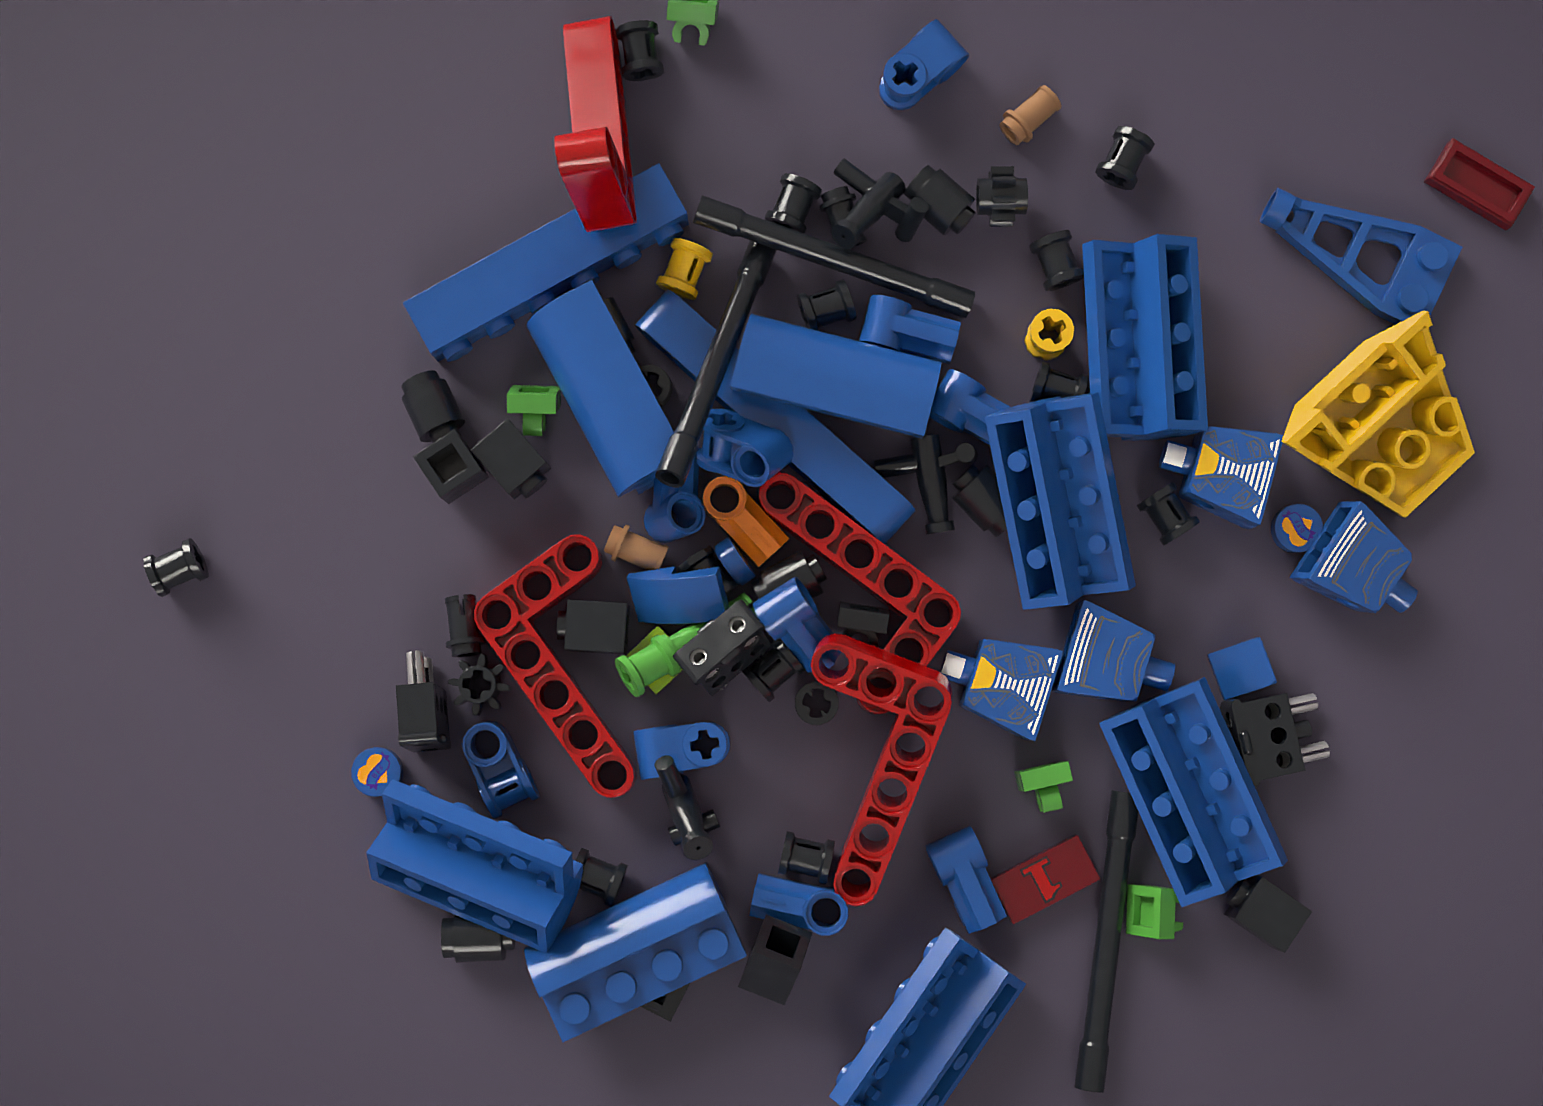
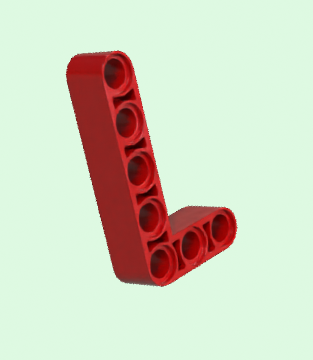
(597, 152)
(869, 578)
(549, 667)
(893, 761)

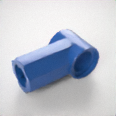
(898, 327)
(963, 404)
(682, 502)
(794, 618)
(961, 867)
(794, 903)

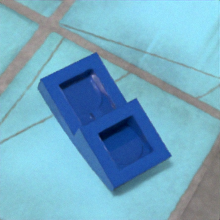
(678, 598)

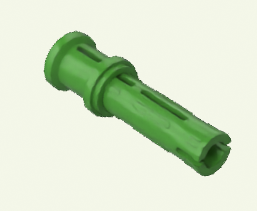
(657, 658)

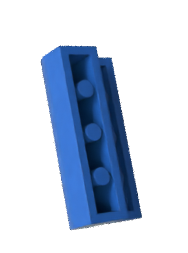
(1146, 336)
(836, 376)
(603, 387)
(1060, 500)
(1193, 792)
(474, 866)
(635, 952)
(930, 1029)

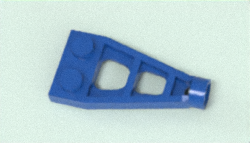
(1417, 277)

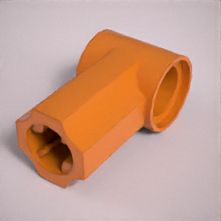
(747, 523)

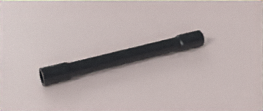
(737, 223)
(684, 442)
(1094, 1045)

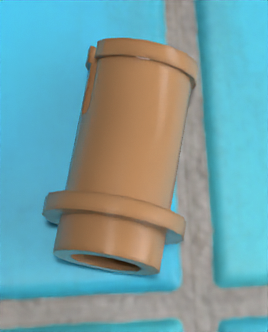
(1029, 115)
(635, 548)

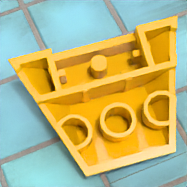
(1385, 419)

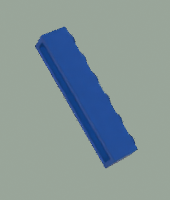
(539, 269)

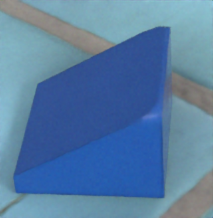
(1242, 668)

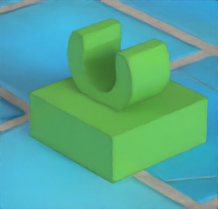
(692, 12)
(534, 403)
(1044, 782)
(1151, 911)

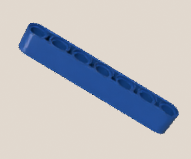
(817, 452)

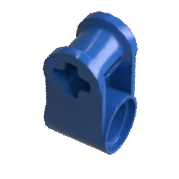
(925, 61)
(743, 448)
(680, 745)
(499, 771)

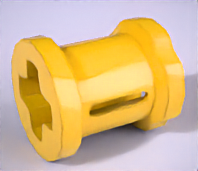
(684, 268)
(1052, 320)

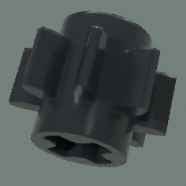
(1001, 196)
(474, 673)

